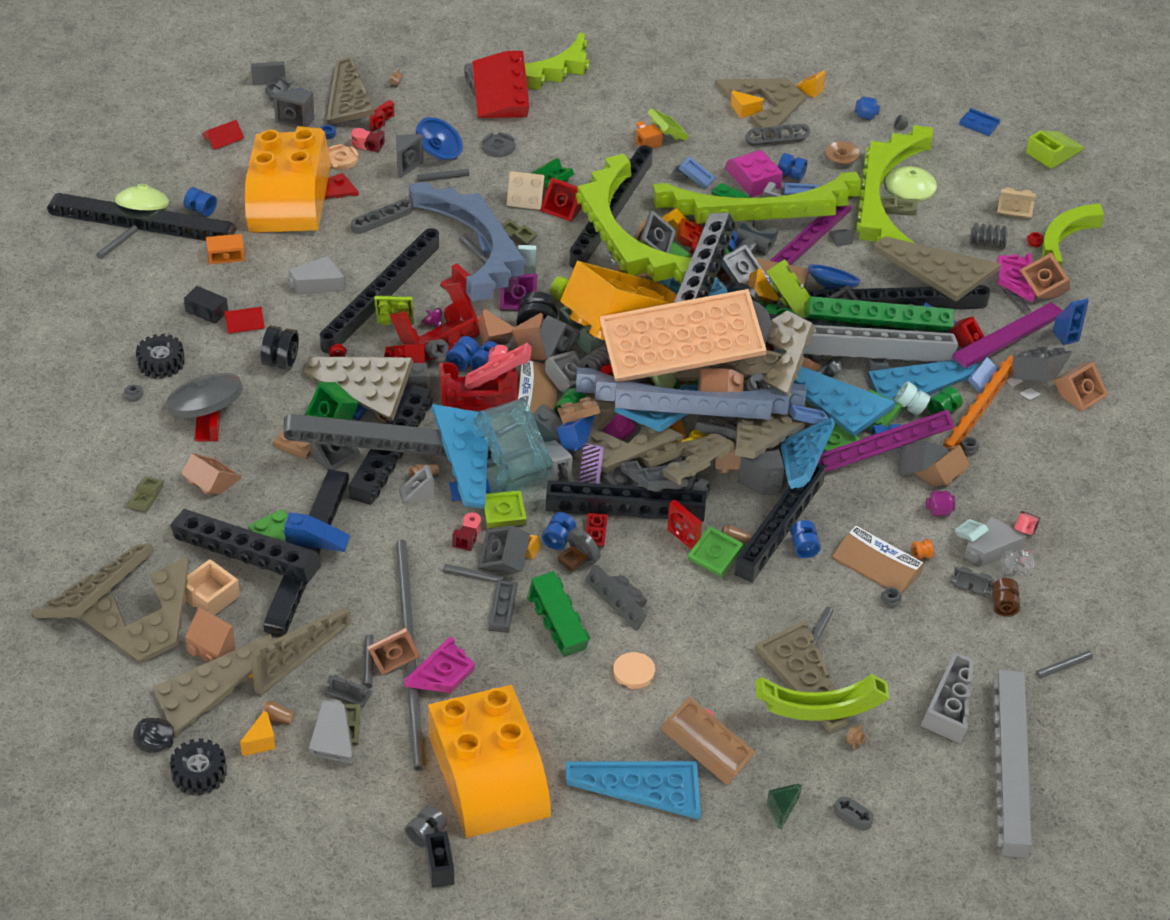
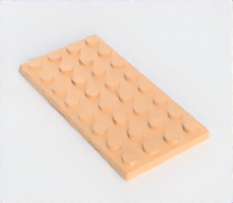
(682, 335)

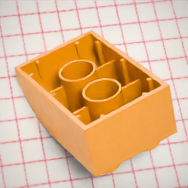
(287, 181)
(603, 292)
(489, 761)

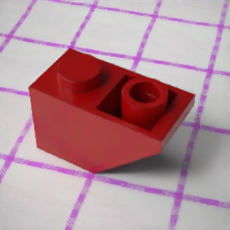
(413, 351)

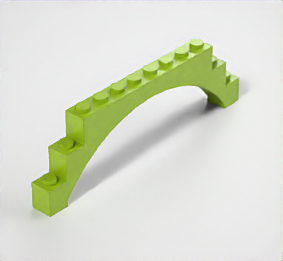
(881, 158)
(811, 203)
(631, 254)

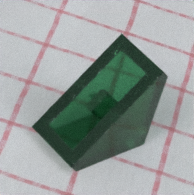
(782, 802)

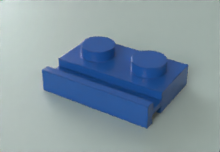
(979, 122)

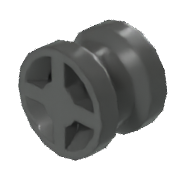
(432, 348)

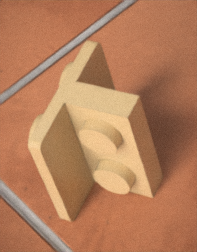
(525, 190)
(1016, 203)

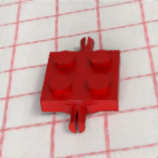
(689, 234)

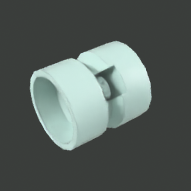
(912, 399)

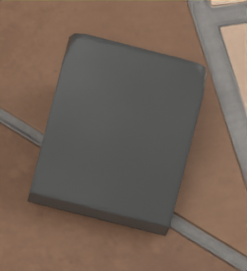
(841, 237)

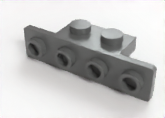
(619, 595)

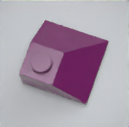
(517, 288)

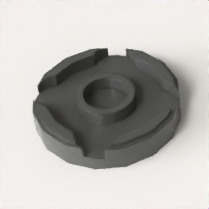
(498, 149)
(585, 544)

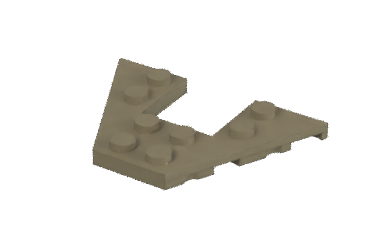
(779, 92)
(792, 336)
(618, 451)
(699, 454)
(152, 633)

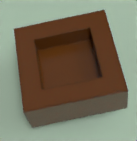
(572, 558)

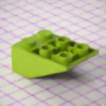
(1052, 147)
(391, 304)

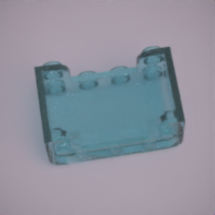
(514, 444)

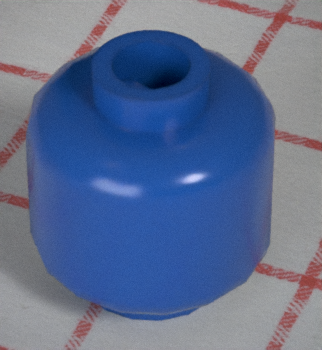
(867, 108)

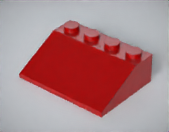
(501, 85)

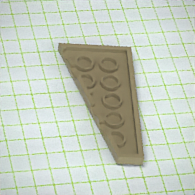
(348, 94)

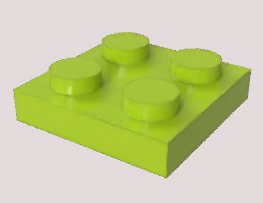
(668, 125)
(504, 509)

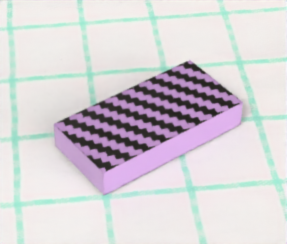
(591, 463)

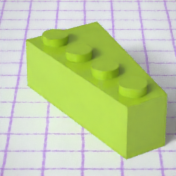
(788, 287)

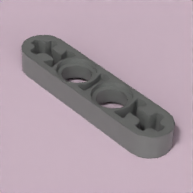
(776, 130)
(364, 223)

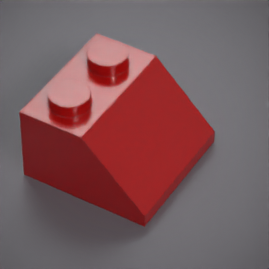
(561, 200)

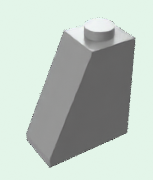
(316, 277)
(561, 462)
(989, 545)
(332, 733)

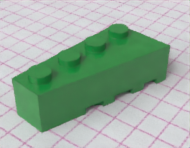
(558, 613)

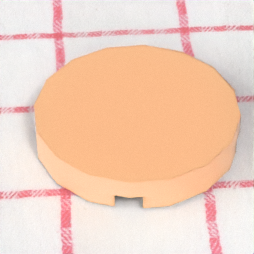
(343, 157)
(634, 670)

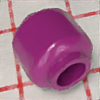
(940, 503)

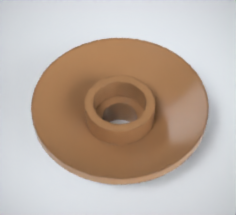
(842, 152)

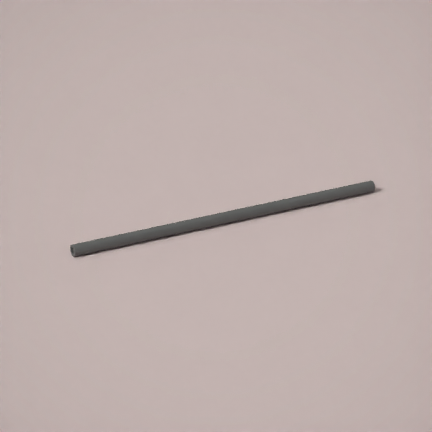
(413, 696)

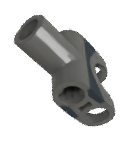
(756, 239)

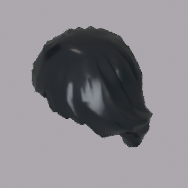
(153, 735)

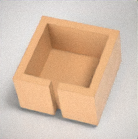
(211, 588)

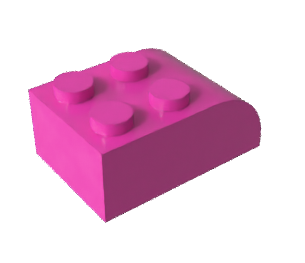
(754, 172)

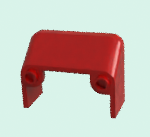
(459, 316)

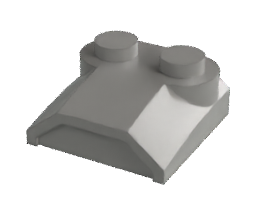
(563, 370)

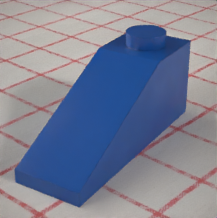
(1070, 322)
(575, 433)
(311, 532)

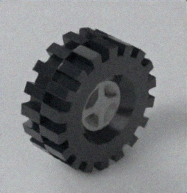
(160, 356)
(198, 766)

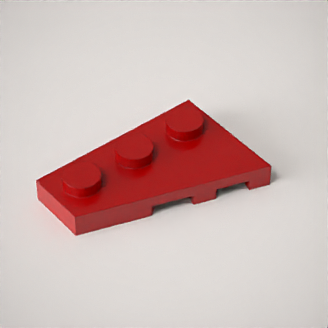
(340, 186)

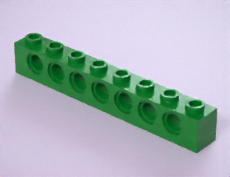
(880, 314)

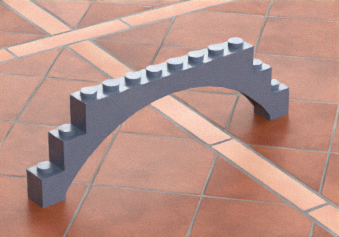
(473, 211)
(638, 396)

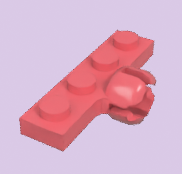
(499, 362)

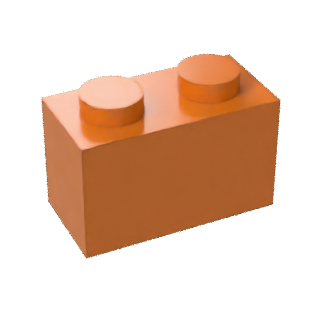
(225, 249)

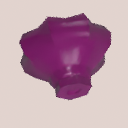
(433, 318)

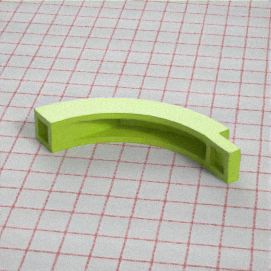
(1069, 222)
(823, 705)

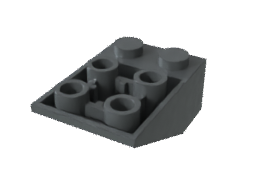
(1040, 363)

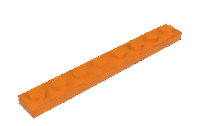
(981, 404)

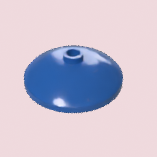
(439, 138)
(832, 277)

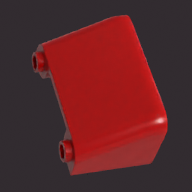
(490, 394)

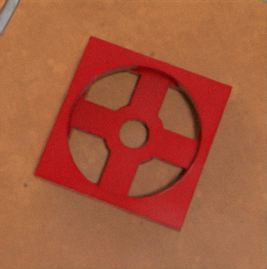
(693, 523)

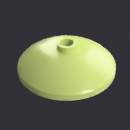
(911, 183)
(142, 198)

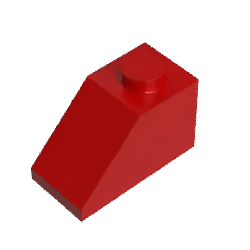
(967, 331)

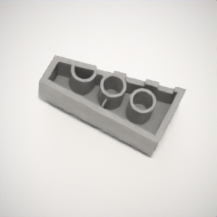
(950, 704)

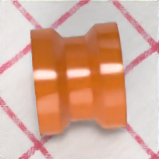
(922, 549)

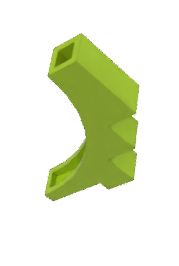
(554, 69)

